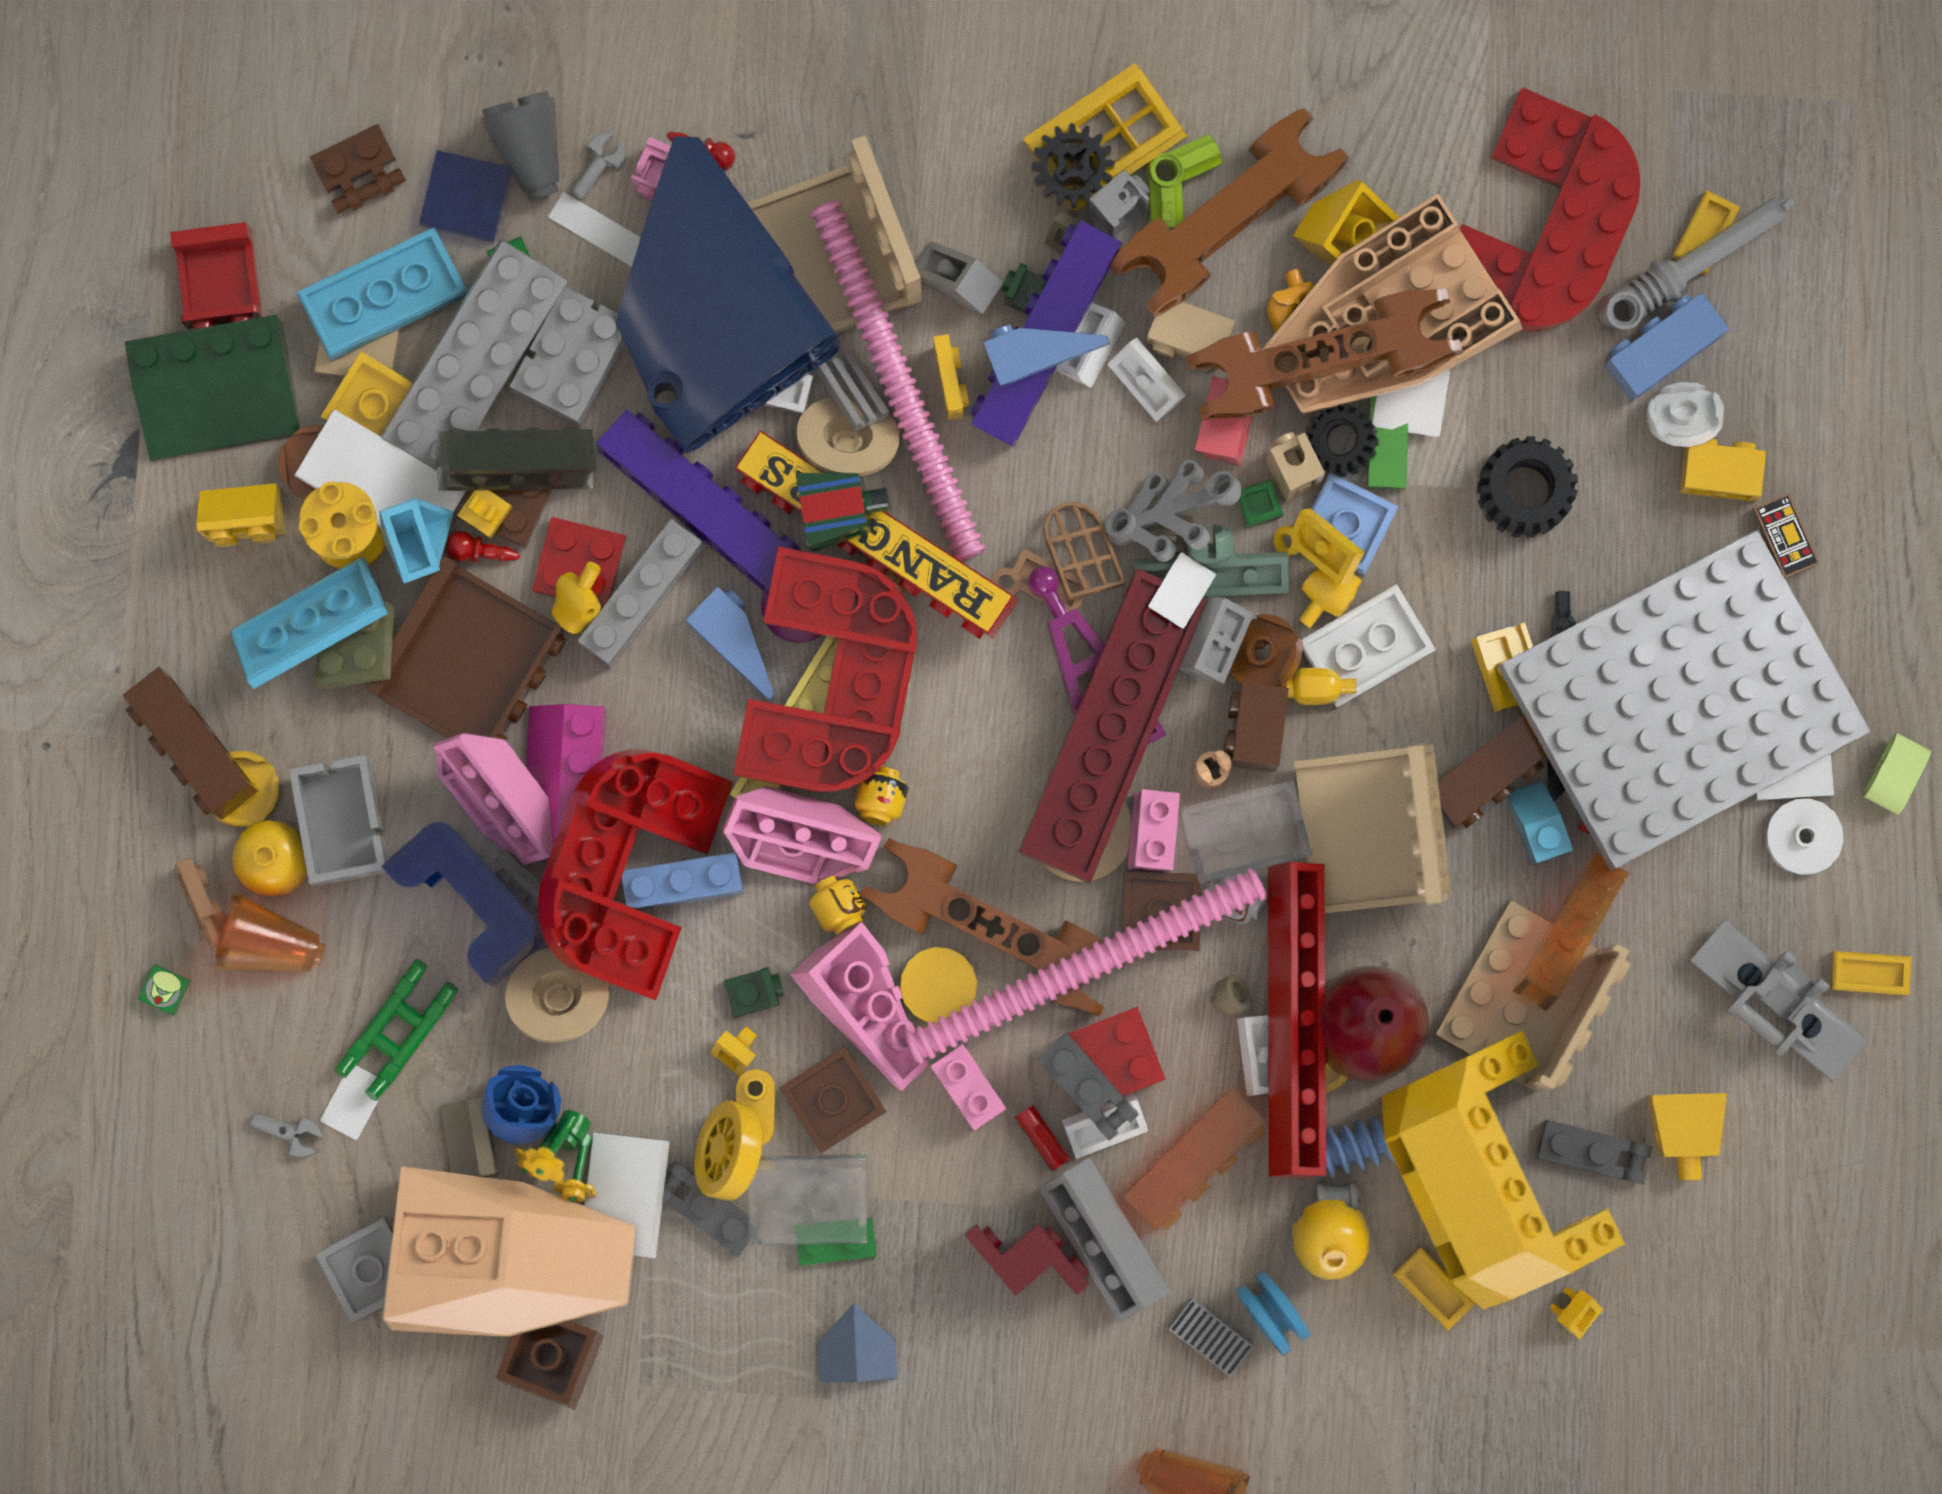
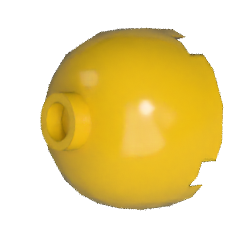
(269, 858)
(1331, 1239)

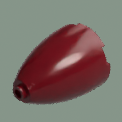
(1353, 1035)

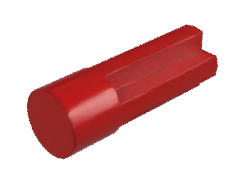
(1042, 1137)

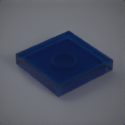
(465, 196)

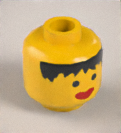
(881, 797)

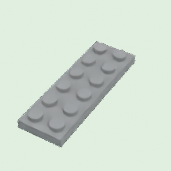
(475, 351)

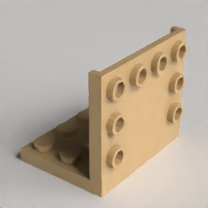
(872, 221)
(1376, 827)
(1491, 1011)

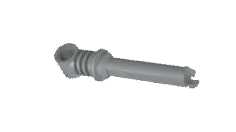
(1668, 279)

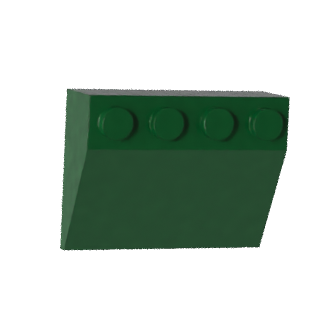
(213, 387)

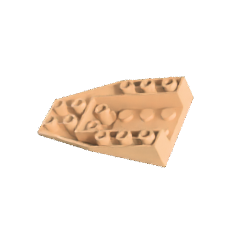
(1409, 254)
(499, 1257)

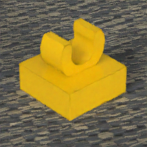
(484, 511)
(735, 1051)
(1579, 1313)

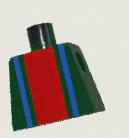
(837, 507)

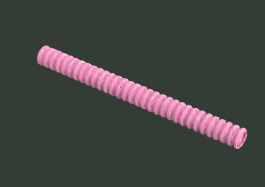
(897, 380)
(1085, 966)

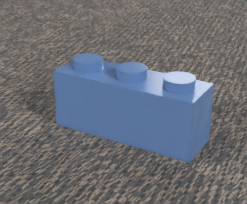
(1665, 345)
(683, 882)

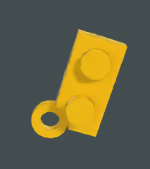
(1320, 545)

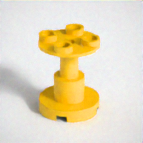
(341, 525)

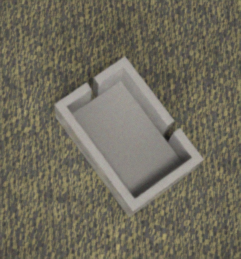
(571, 358)
(339, 820)

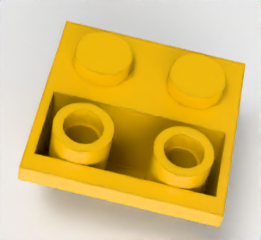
(241, 514)

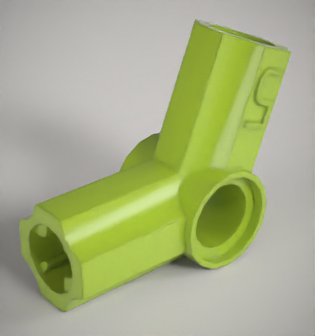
(1185, 164)

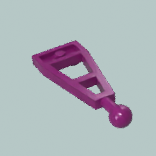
(1044, 583)

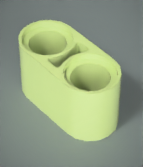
(1897, 773)

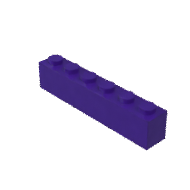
(1059, 307)
(693, 497)

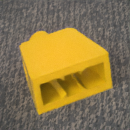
(1687, 1128)

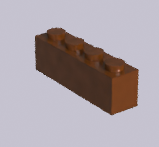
(189, 743)
(1490, 772)

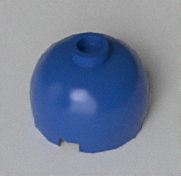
(520, 1105)

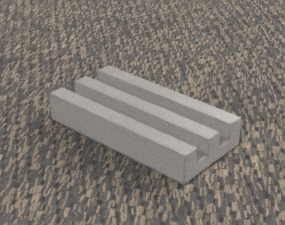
(851, 366)

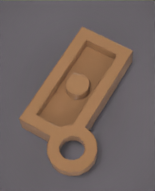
(1025, 565)
(205, 912)

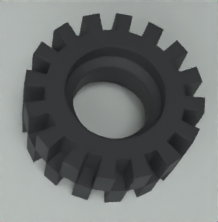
(1358, 455)

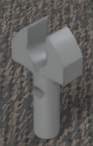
(599, 163)
(288, 1132)

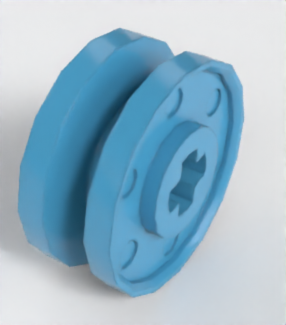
(1273, 1312)

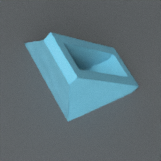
(415, 536)

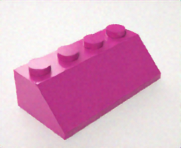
(561, 749)

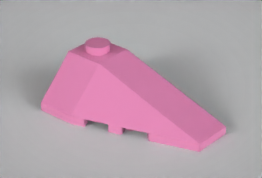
(857, 994)

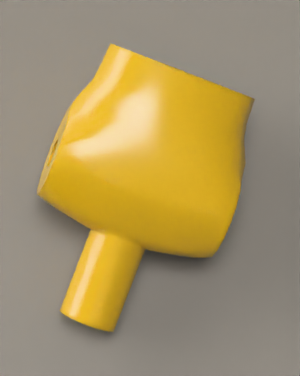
(1327, 596)
(575, 601)

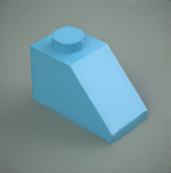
(1539, 823)

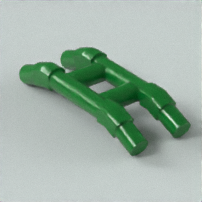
(398, 1054)

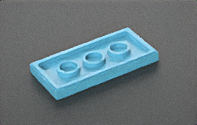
(382, 294)
(308, 622)

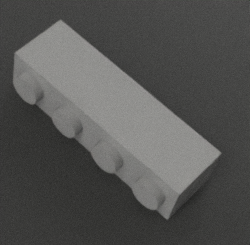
(641, 593)
(1104, 1240)

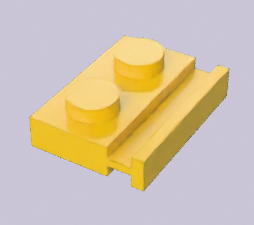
(948, 362)
(1495, 649)

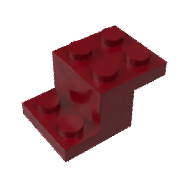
(1028, 1258)

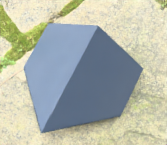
(856, 1350)

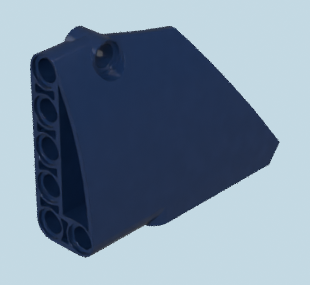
(714, 304)

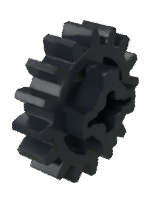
(1061, 153)

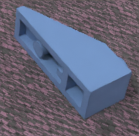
(1030, 351)
(728, 632)

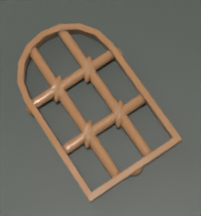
(1093, 559)

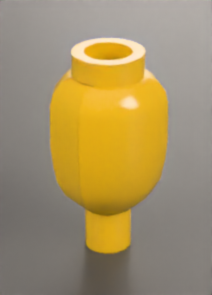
(1319, 686)

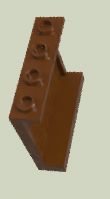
(467, 656)

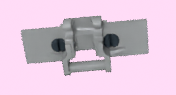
(1787, 991)

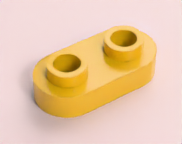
(763, 1103)

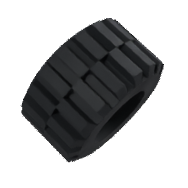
(1549, 464)

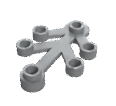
(1128, 524)

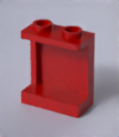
(217, 275)

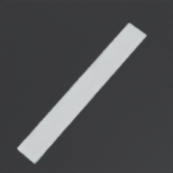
(595, 228)

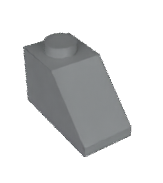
(958, 277)

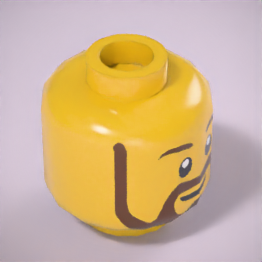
(837, 905)

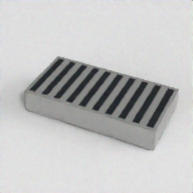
(1210, 1337)

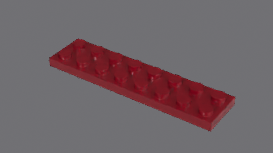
(1108, 733)

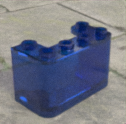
(445, 853)

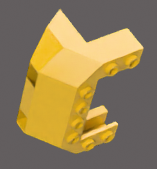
(1473, 1185)

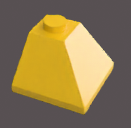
(1343, 221)

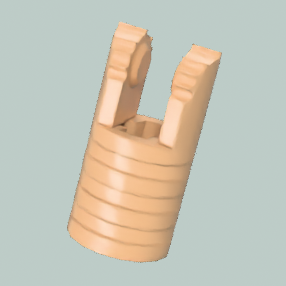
(1204, 776)

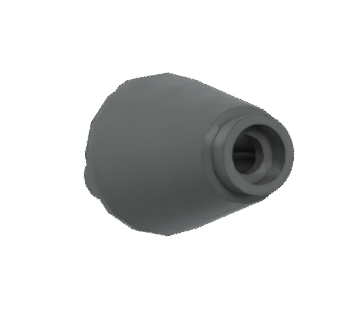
(527, 141)

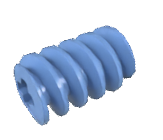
(1355, 1146)

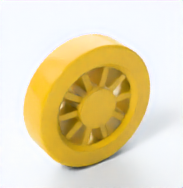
(728, 1150)

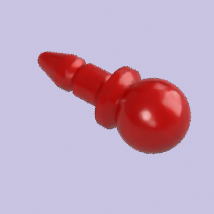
(721, 151)
(462, 547)

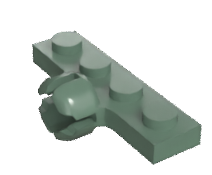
(1234, 572)

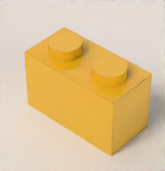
(1723, 470)

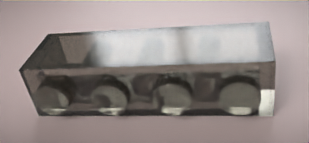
(515, 459)

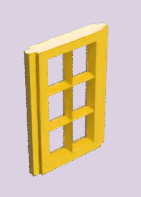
(1100, 100)

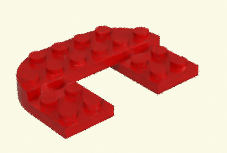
(1588, 219)
(865, 683)
(591, 852)

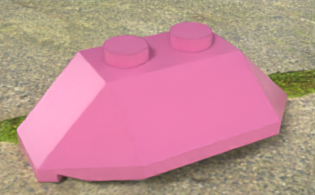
(497, 794)
(798, 836)

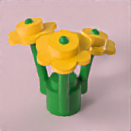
(541, 1163)

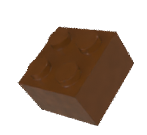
(1257, 728)
(551, 1361)

